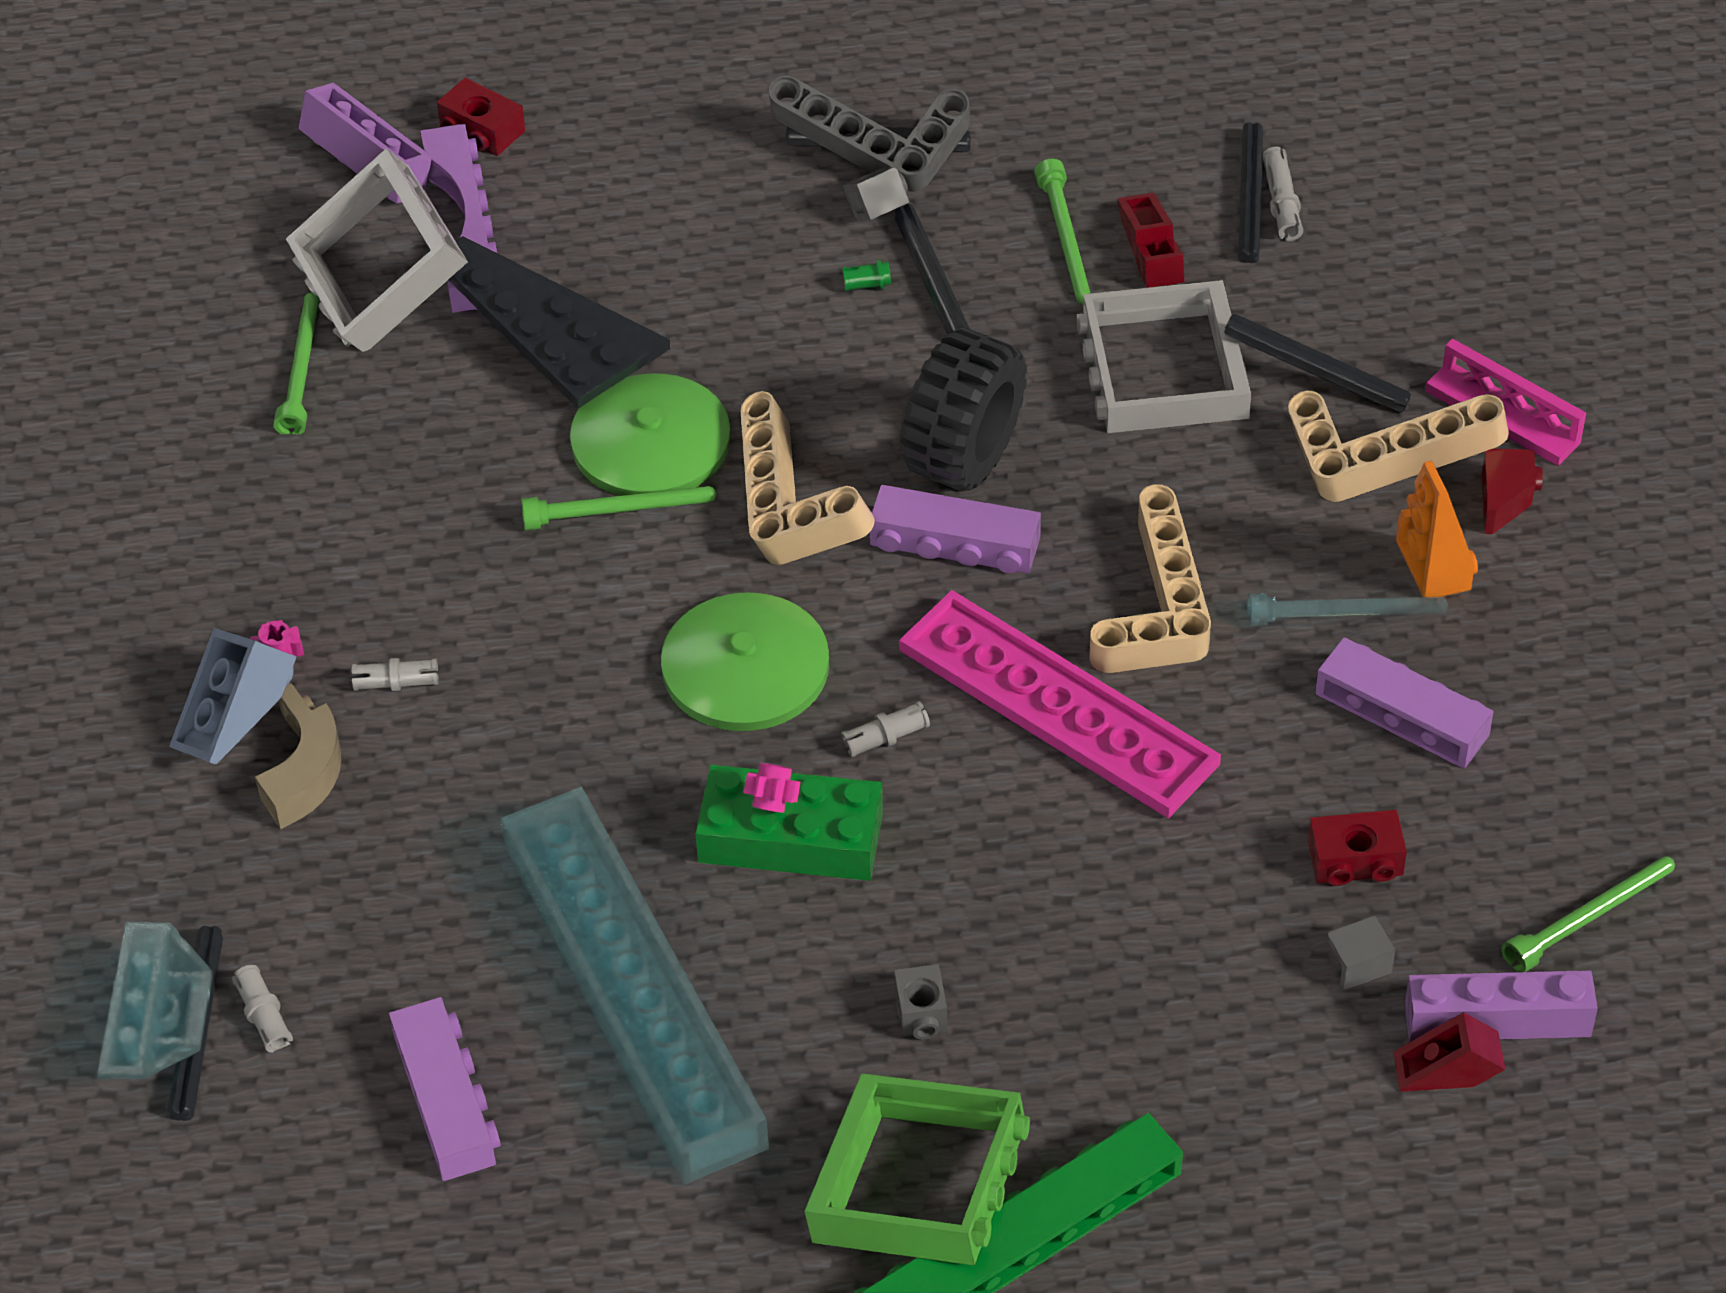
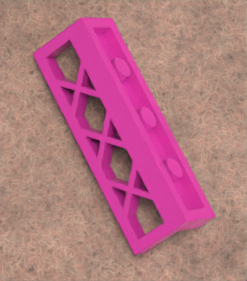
(1527, 426)

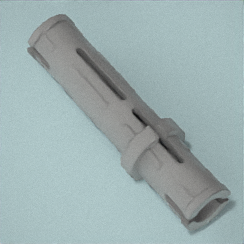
(1284, 203)

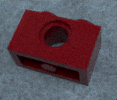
(486, 114)
(1357, 847)

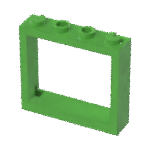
(927, 1103)

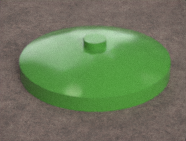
(650, 435)
(745, 661)

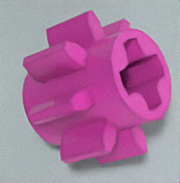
(279, 636)
(772, 787)

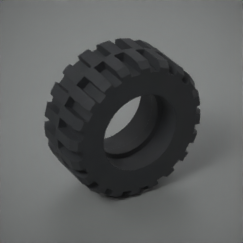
(963, 409)

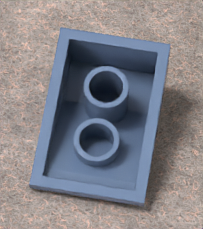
(230, 694)

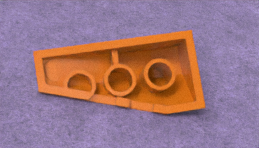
(1433, 539)

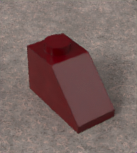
(1508, 485)
(1450, 1056)

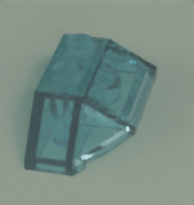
(154, 1003)

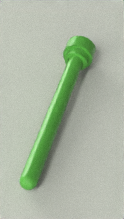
(1051, 178)
(292, 413)
(539, 512)
(1530, 948)

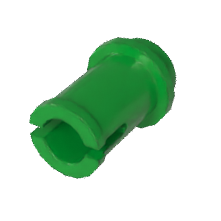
(867, 276)

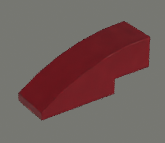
(1152, 240)

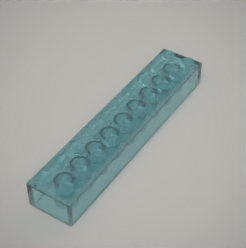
(635, 986)

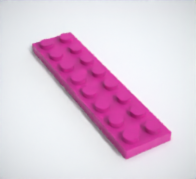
(1060, 703)

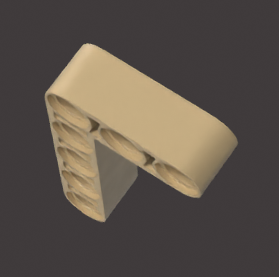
(1394, 452)
(777, 522)
(1184, 625)

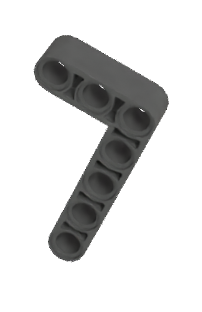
(870, 135)

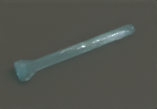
(1266, 609)

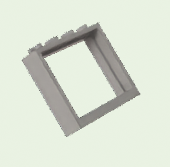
(344, 211)
(1163, 304)

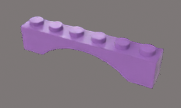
(459, 178)

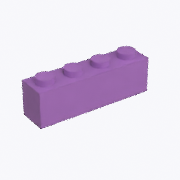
(356, 133)
(955, 529)
(1404, 702)
(1512, 1003)
(443, 1090)

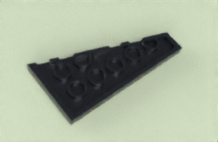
(559, 331)

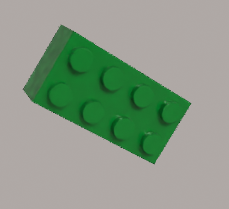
(822, 834)

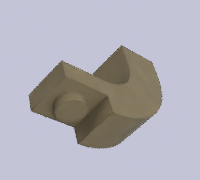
(311, 771)

